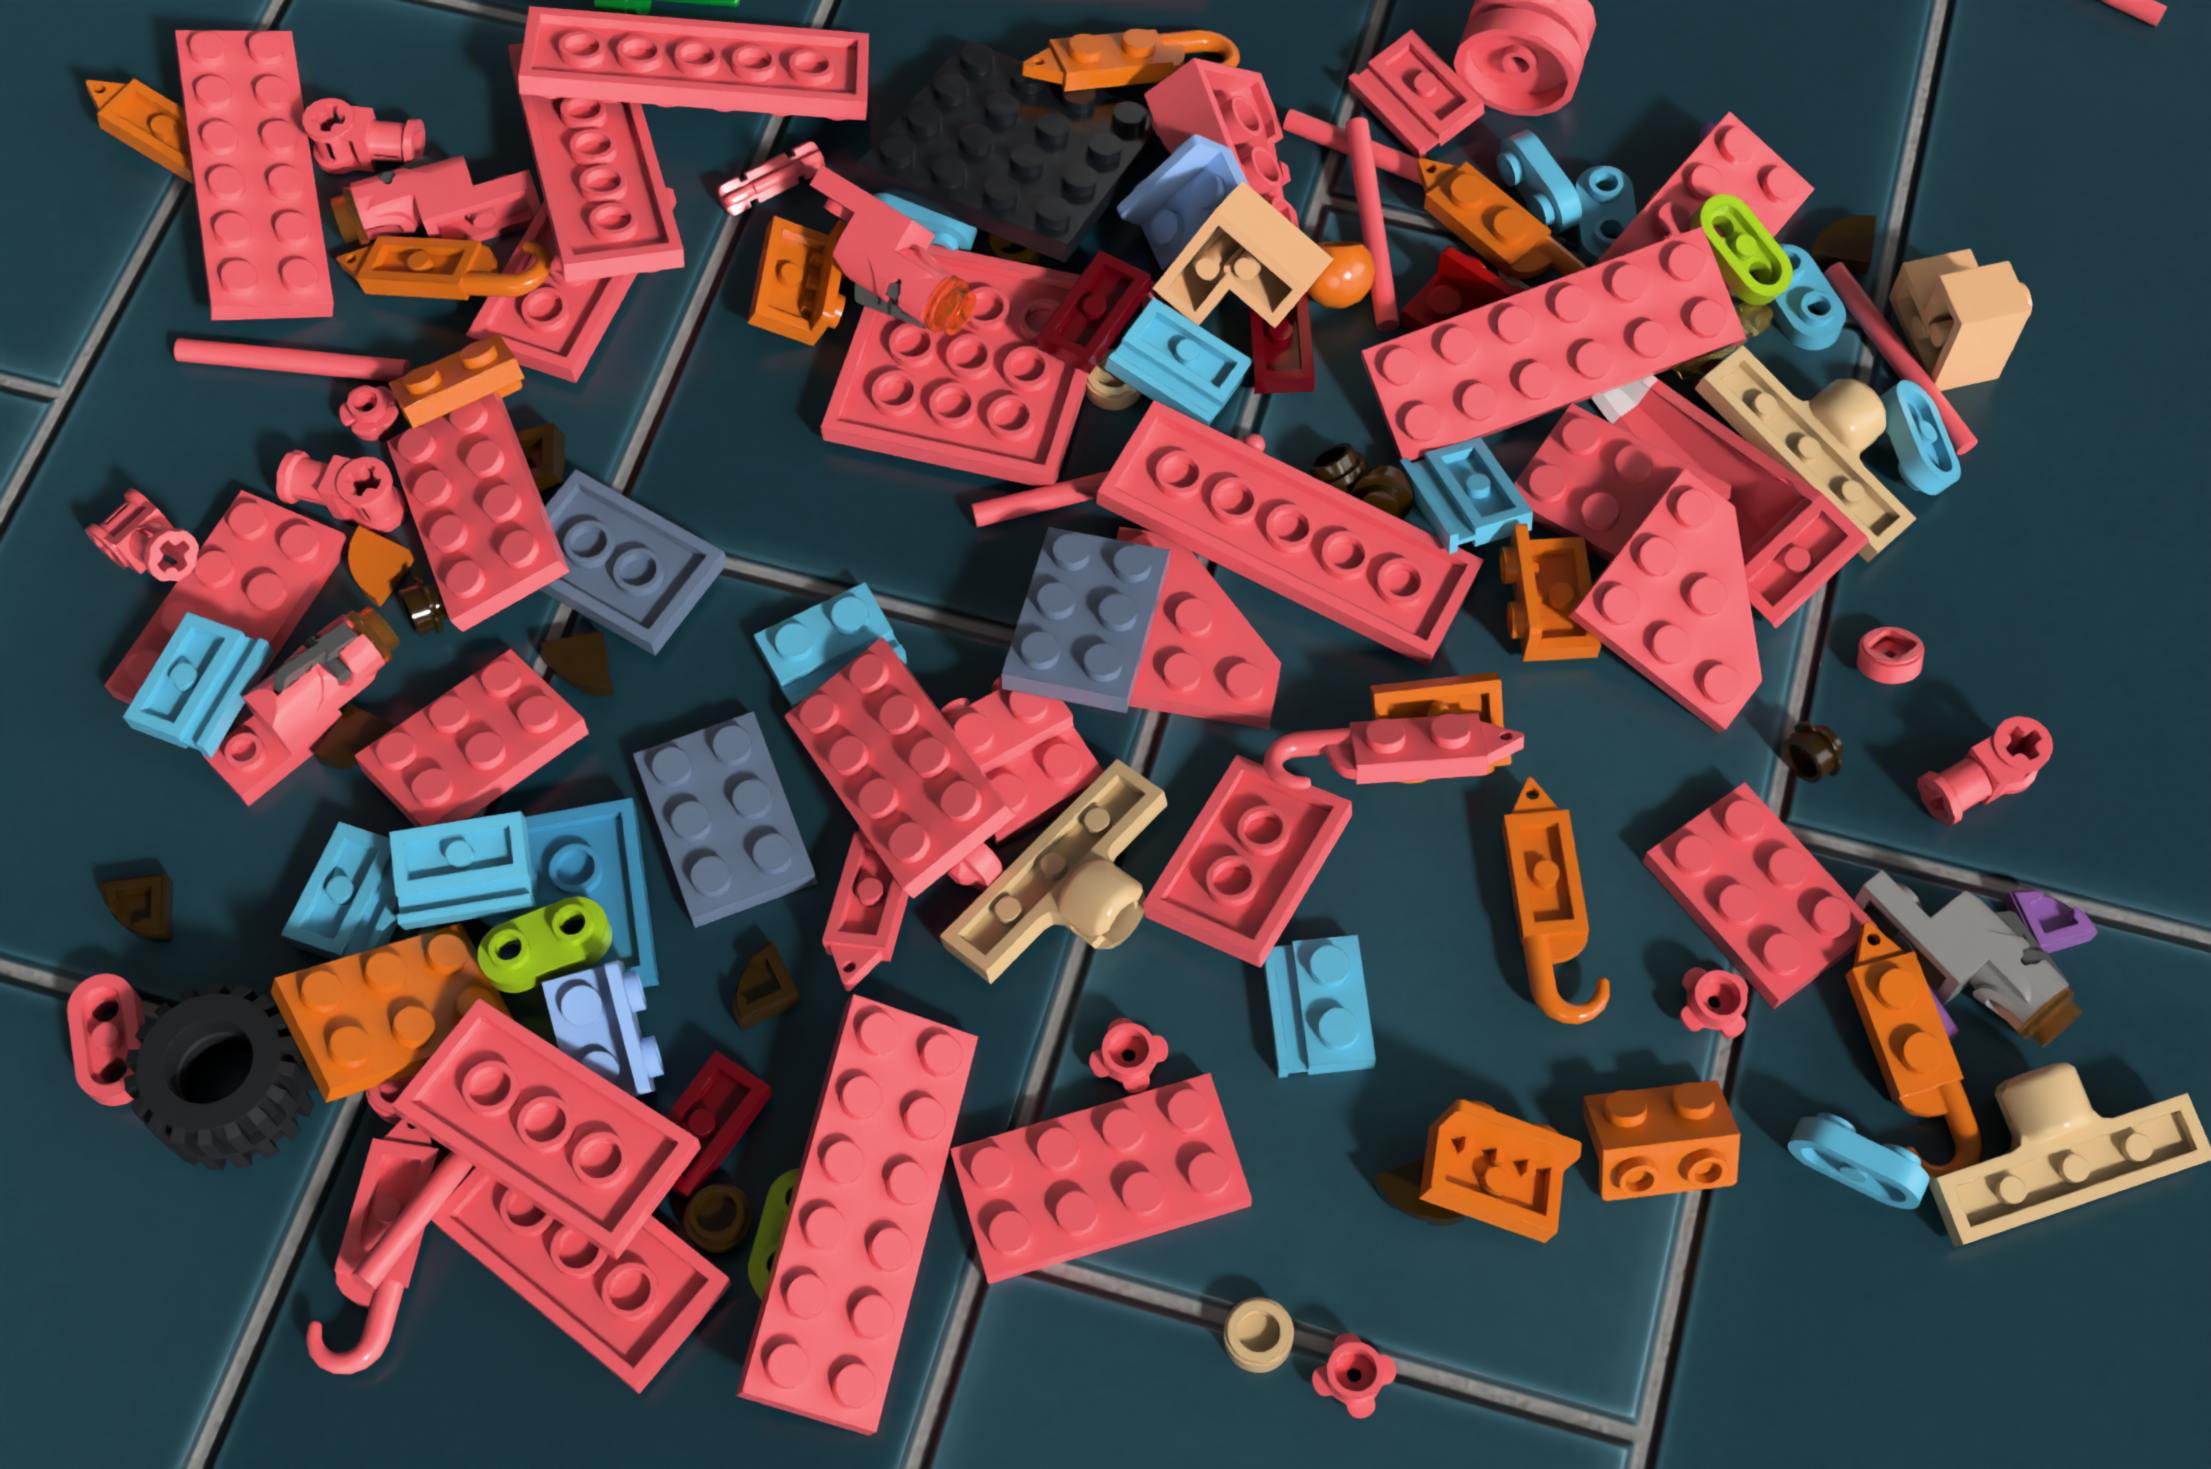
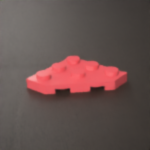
(1681, 603)
(1202, 649)

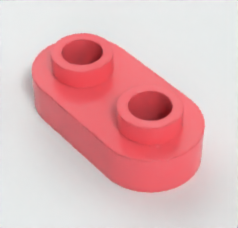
(100, 1045)

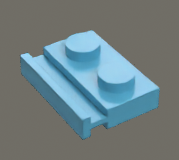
(1178, 363)
(1466, 494)
(822, 641)
(198, 684)
(462, 870)
(348, 898)
(1319, 1007)

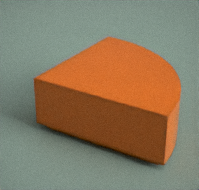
(377, 564)

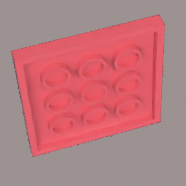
(969, 397)

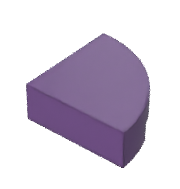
(2050, 920)

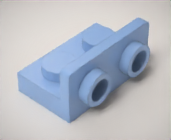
(1182, 195)
(600, 1027)

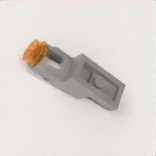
(1980, 948)

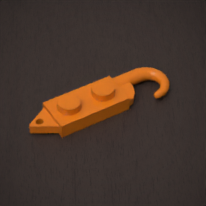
(1123, 57)
(144, 122)
(1492, 222)
(440, 269)
(1548, 900)
(1912, 1043)

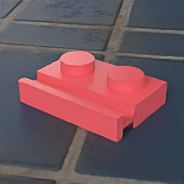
(1416, 95)

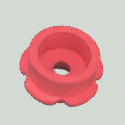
(370, 424)

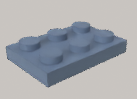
(627, 563)
(1086, 620)
(724, 819)

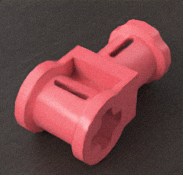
(359, 138)
(349, 488)
(140, 537)
(1991, 768)

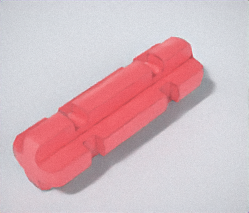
(770, 178)

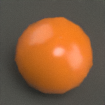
(1346, 277)

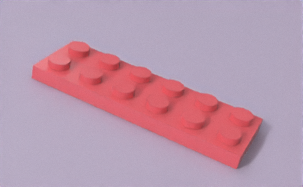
(694, 63)
(252, 175)
(600, 185)
(1553, 345)
(1289, 532)
(858, 1217)

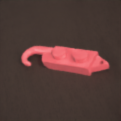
(1397, 749)
(863, 913)
(389, 1181)

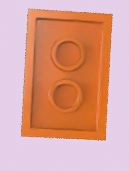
(382, 1008)

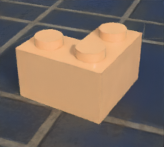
(1243, 250)
(1960, 316)

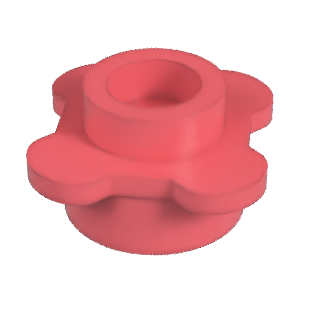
(1727, 989)
(1127, 1036)
(1353, 1354)

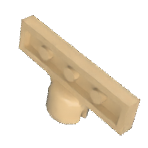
(1813, 439)
(1064, 879)
(2064, 1154)

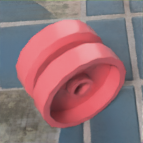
(1525, 53)

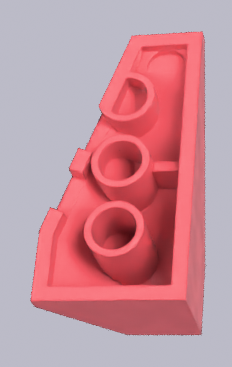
(1228, 109)

